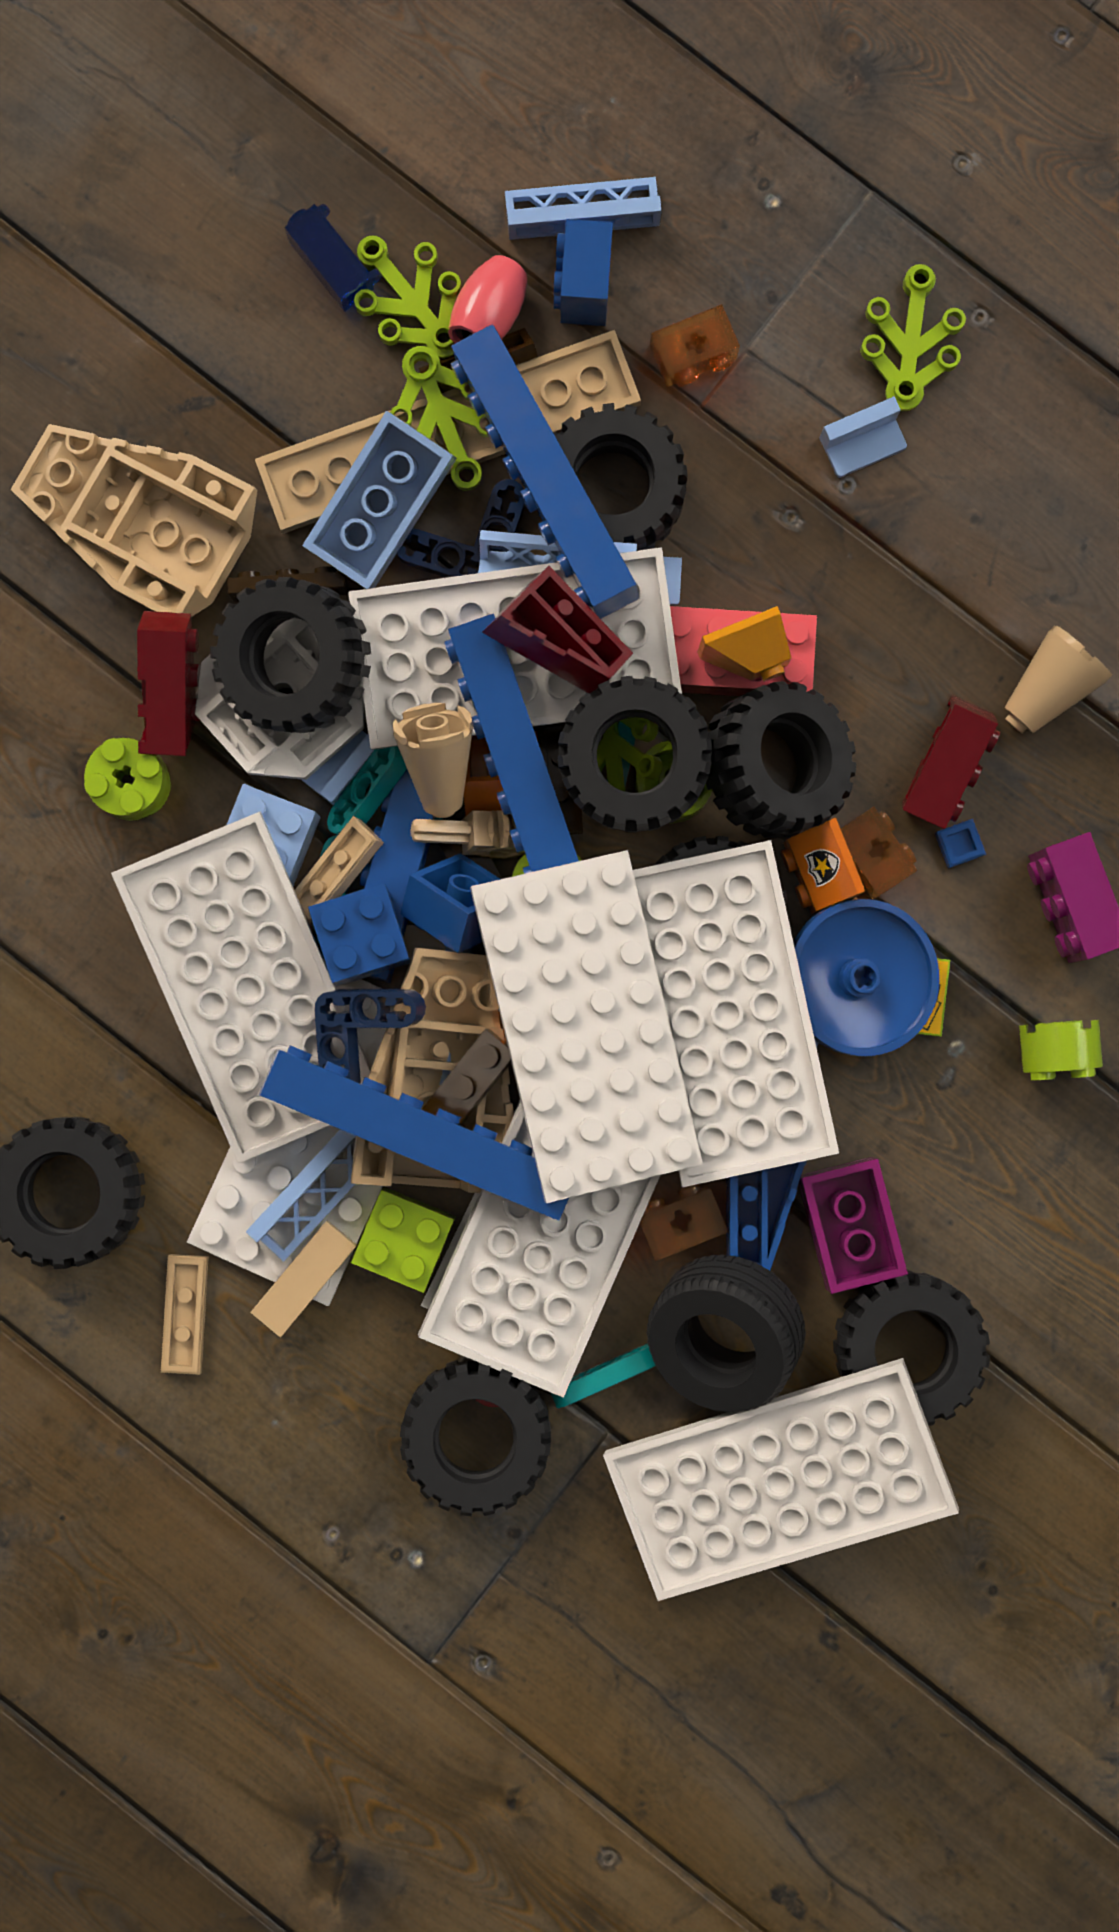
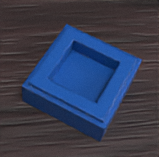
(960, 843)

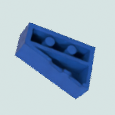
(758, 1211)

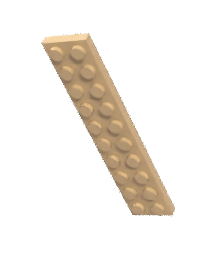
(563, 383)

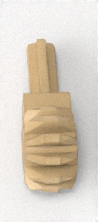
(478, 832)

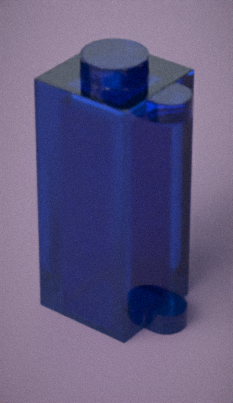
(329, 255)

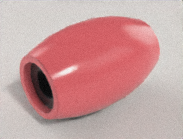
(488, 298)

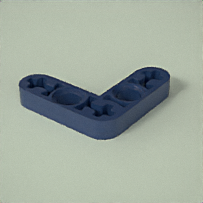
(424, 538)
(345, 1024)

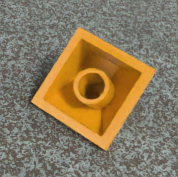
(749, 647)

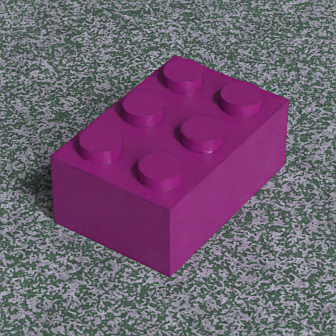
(1077, 898)
(852, 1225)

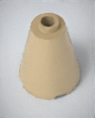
(1054, 681)
(436, 754)

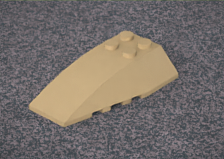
(140, 516)
(412, 1059)

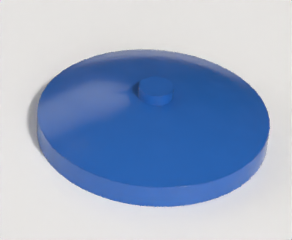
(866, 976)

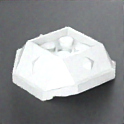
(290, 663)

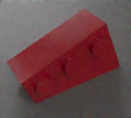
(559, 633)
(167, 681)
(951, 763)

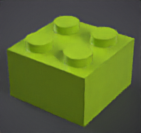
(403, 1239)

